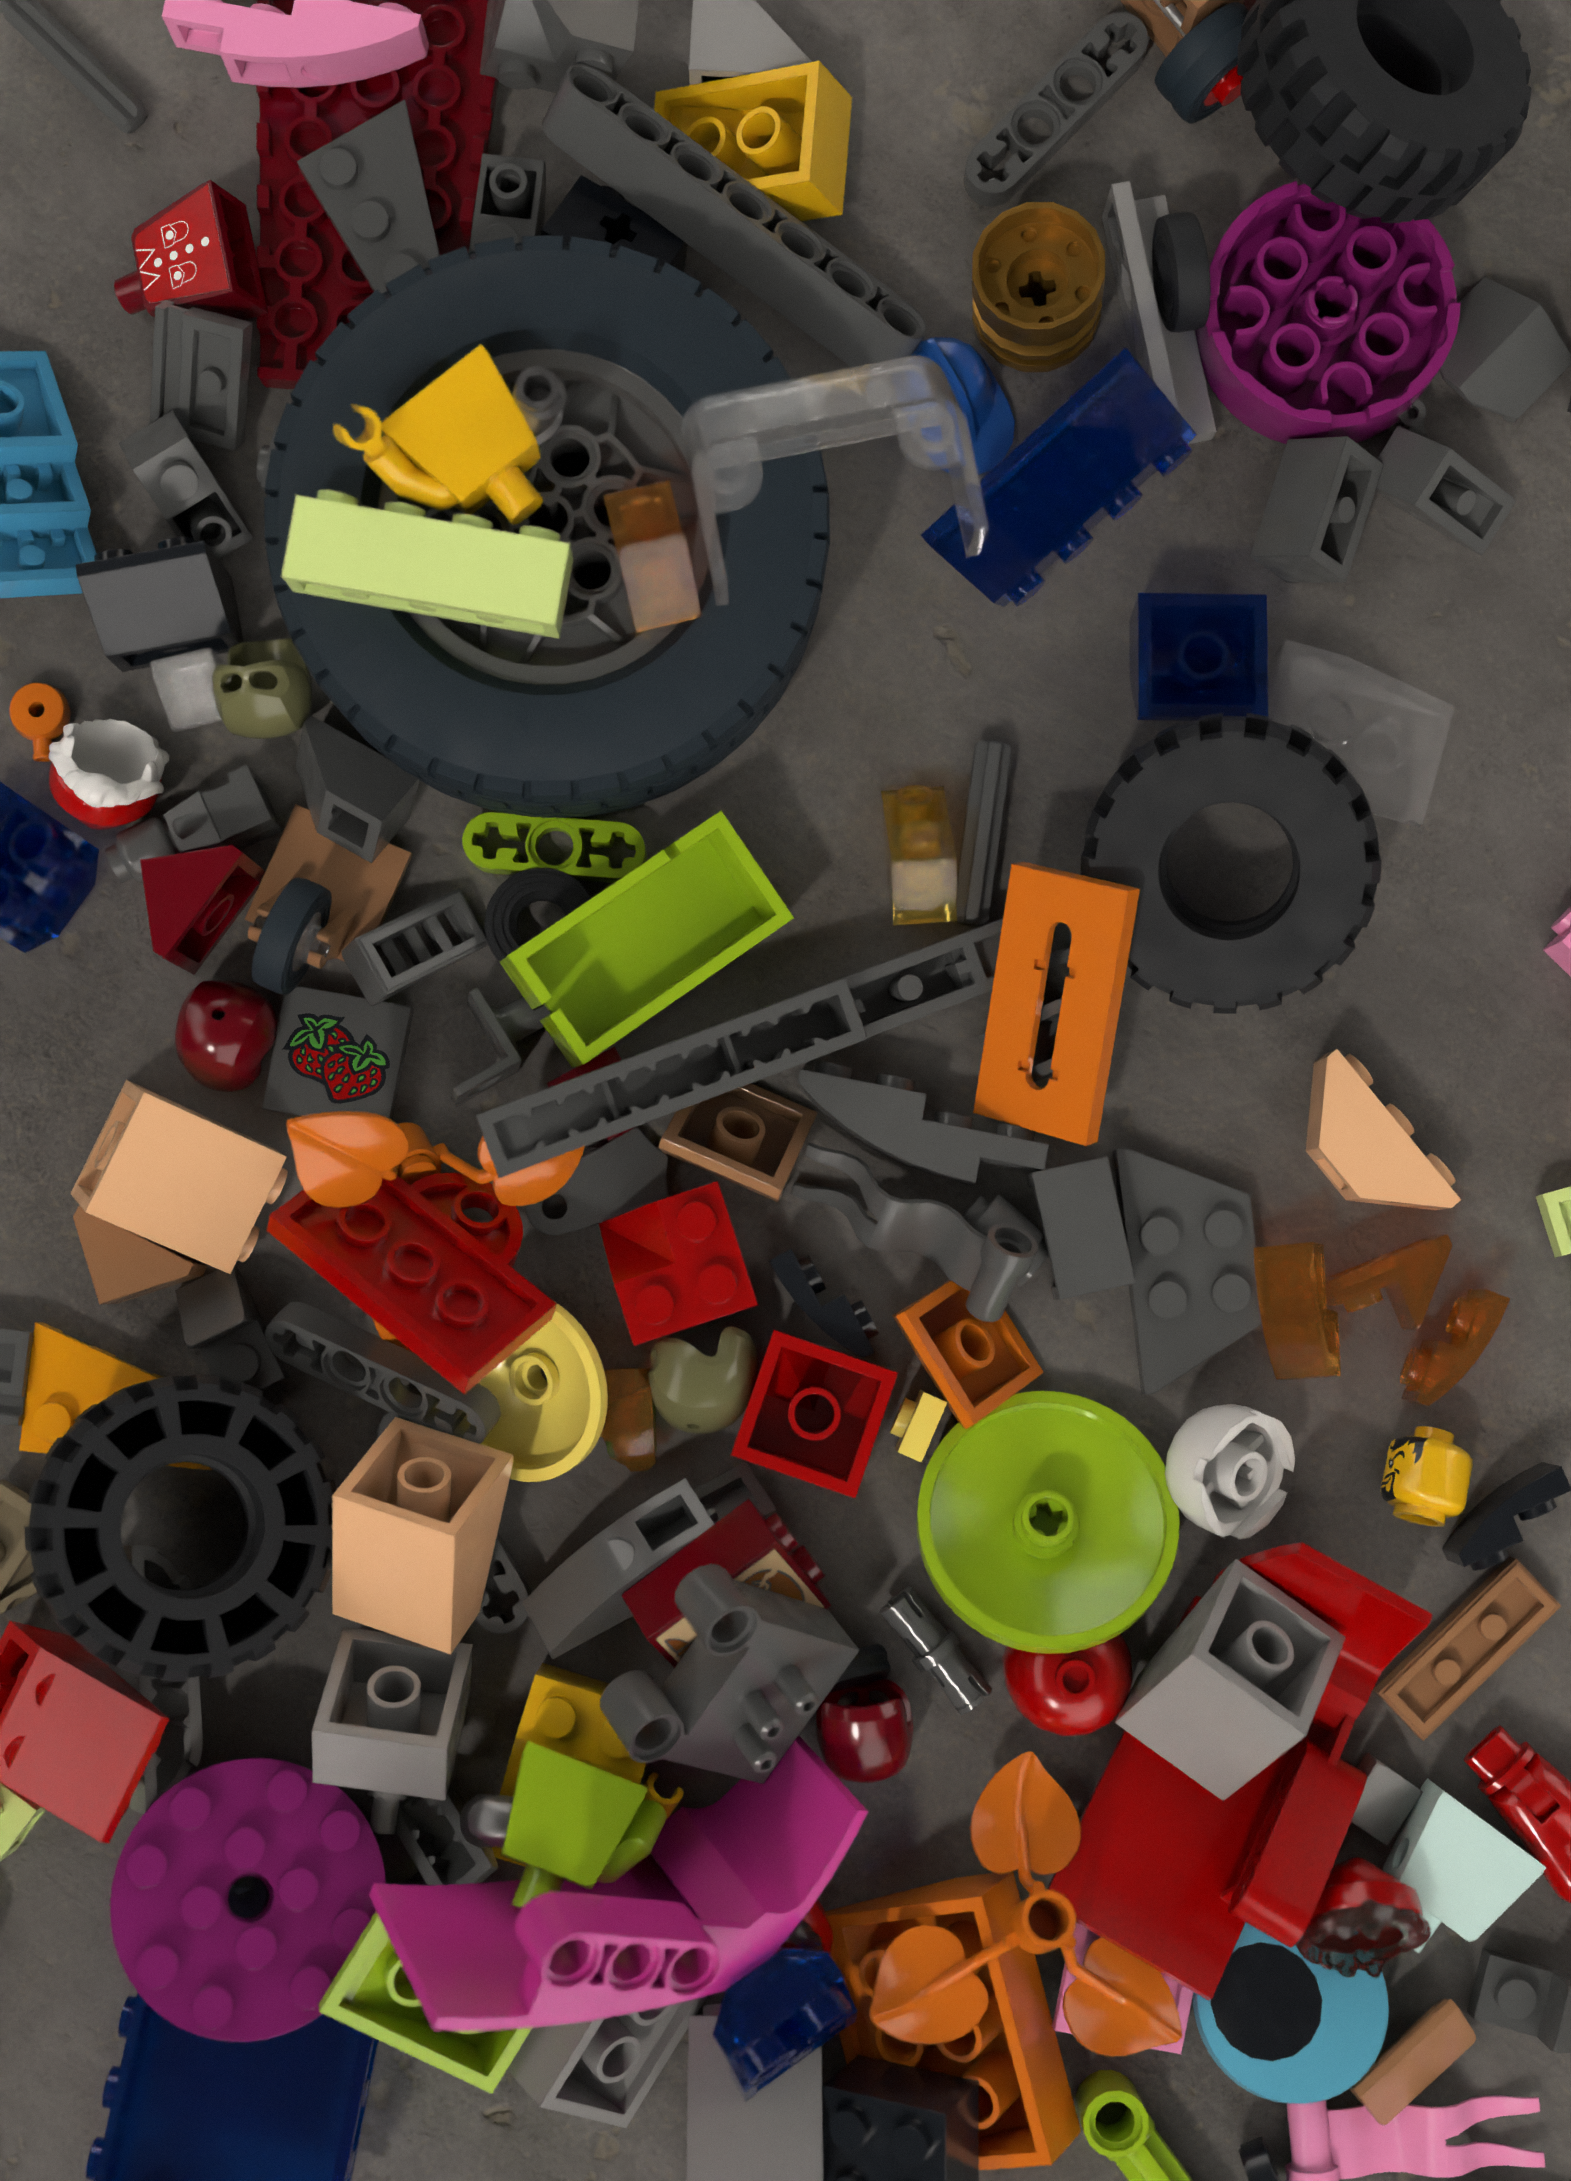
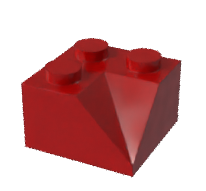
(677, 1263)
(814, 1413)

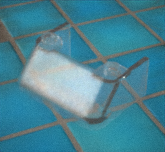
(902, 397)

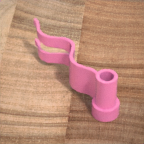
(1353, 2144)

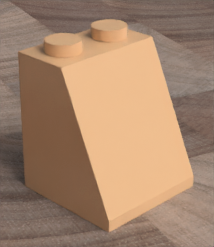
(179, 1178)
(417, 1533)

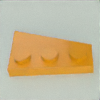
(66, 1381)

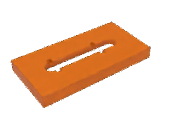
(1102, 929)

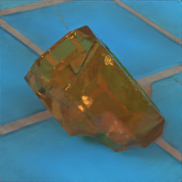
(630, 1418)

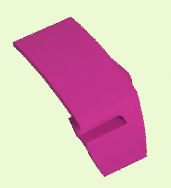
(670, 1930)

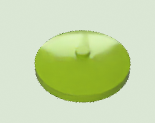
(1047, 1523)

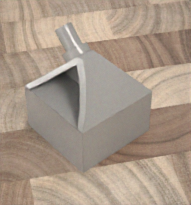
(391, 1720)

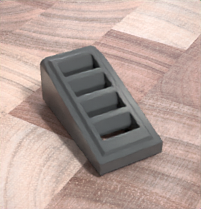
(380, 966)

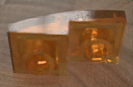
(1294, 1311)
(1439, 1365)

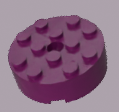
(1326, 376)
(173, 1882)

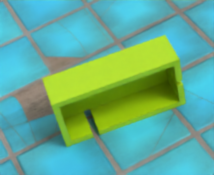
(647, 940)

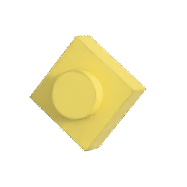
(916, 1424)

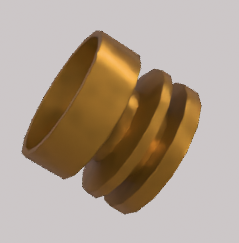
(1045, 255)

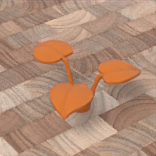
(349, 1152)
(929, 1987)

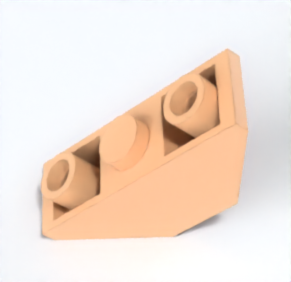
(1368, 1145)

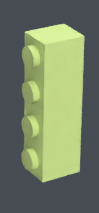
(428, 564)

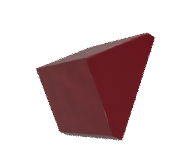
(196, 900)

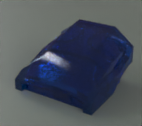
(42, 872)
(781, 2016)

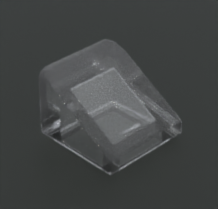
(187, 688)

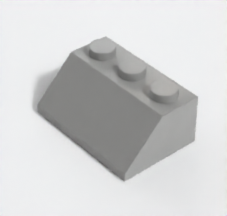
(601, 2064)

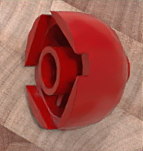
(1070, 1690)

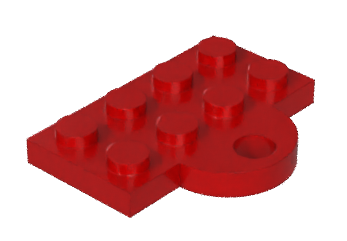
(426, 1269)

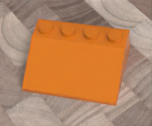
(1012, 2051)

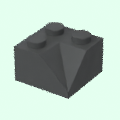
(539, 39)

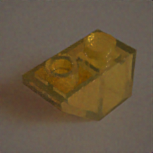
(919, 855)

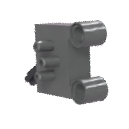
(742, 1683)

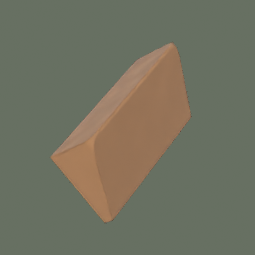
(1414, 2061)

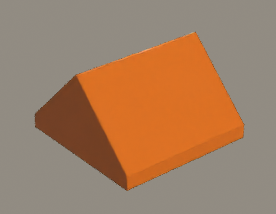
(967, 1358)

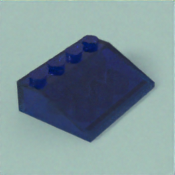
(1067, 481)

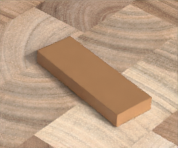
(1467, 1648)

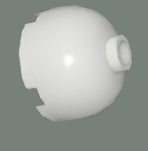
(1229, 1469)

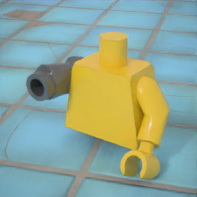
(465, 438)

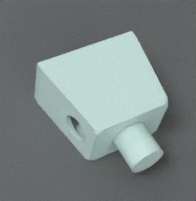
(1458, 1865)

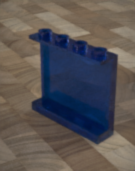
(233, 2108)

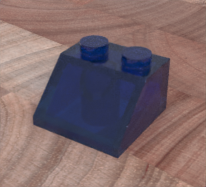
(1198, 655)

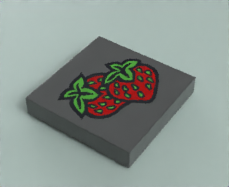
(337, 1054)

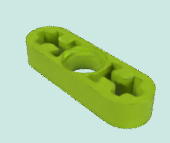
(507, 858)

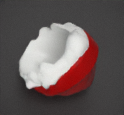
(106, 772)

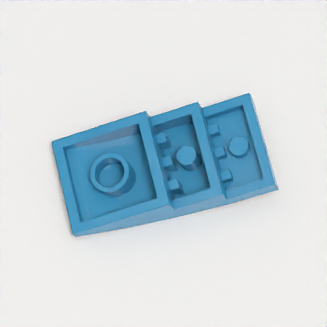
(40, 487)

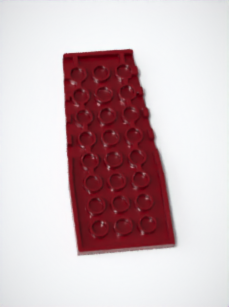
(301, 258)

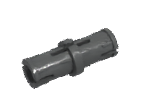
(936, 1650)

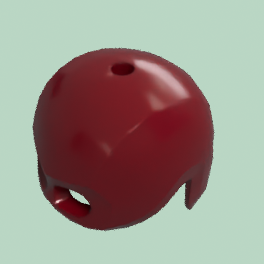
(225, 1051)
(867, 1737)

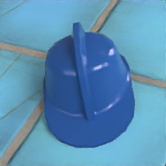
(979, 397)

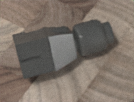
(225, 816)

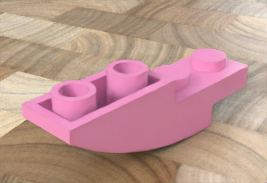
(310, 48)

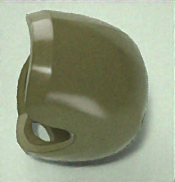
(265, 689)
(700, 1390)

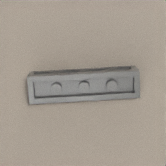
(1166, 356)

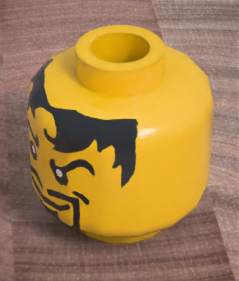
(1426, 1477)

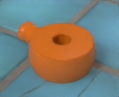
(45, 727)

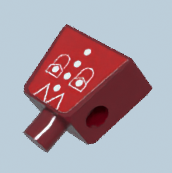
(197, 257)

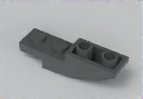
(891, 1122)
(586, 1589)

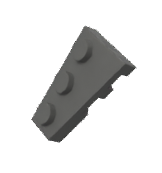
(376, 196)

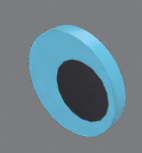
(1290, 2023)

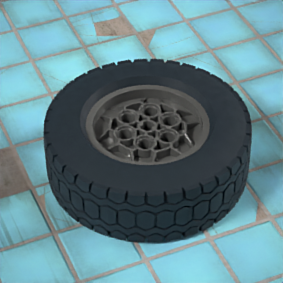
(604, 708)

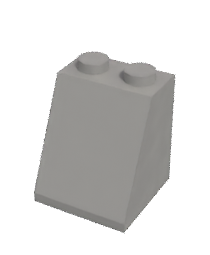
(1233, 1682)
(763, 2139)

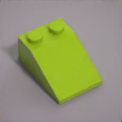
(380, 2001)

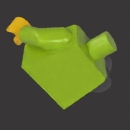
(568, 1822)

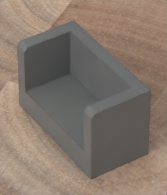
(1082, 1228)

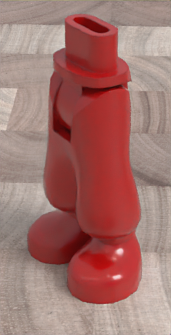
(1530, 1800)

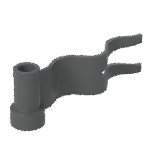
(976, 1262)

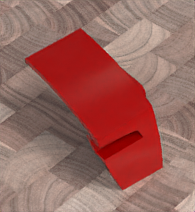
(1181, 1870)

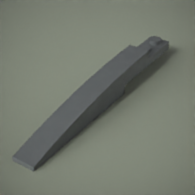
(746, 1048)

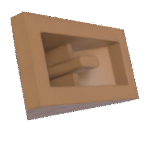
(127, 1263)

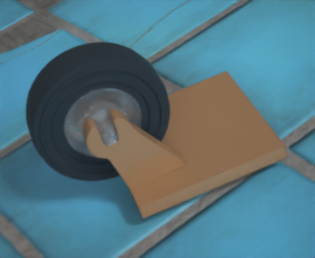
(316, 902)

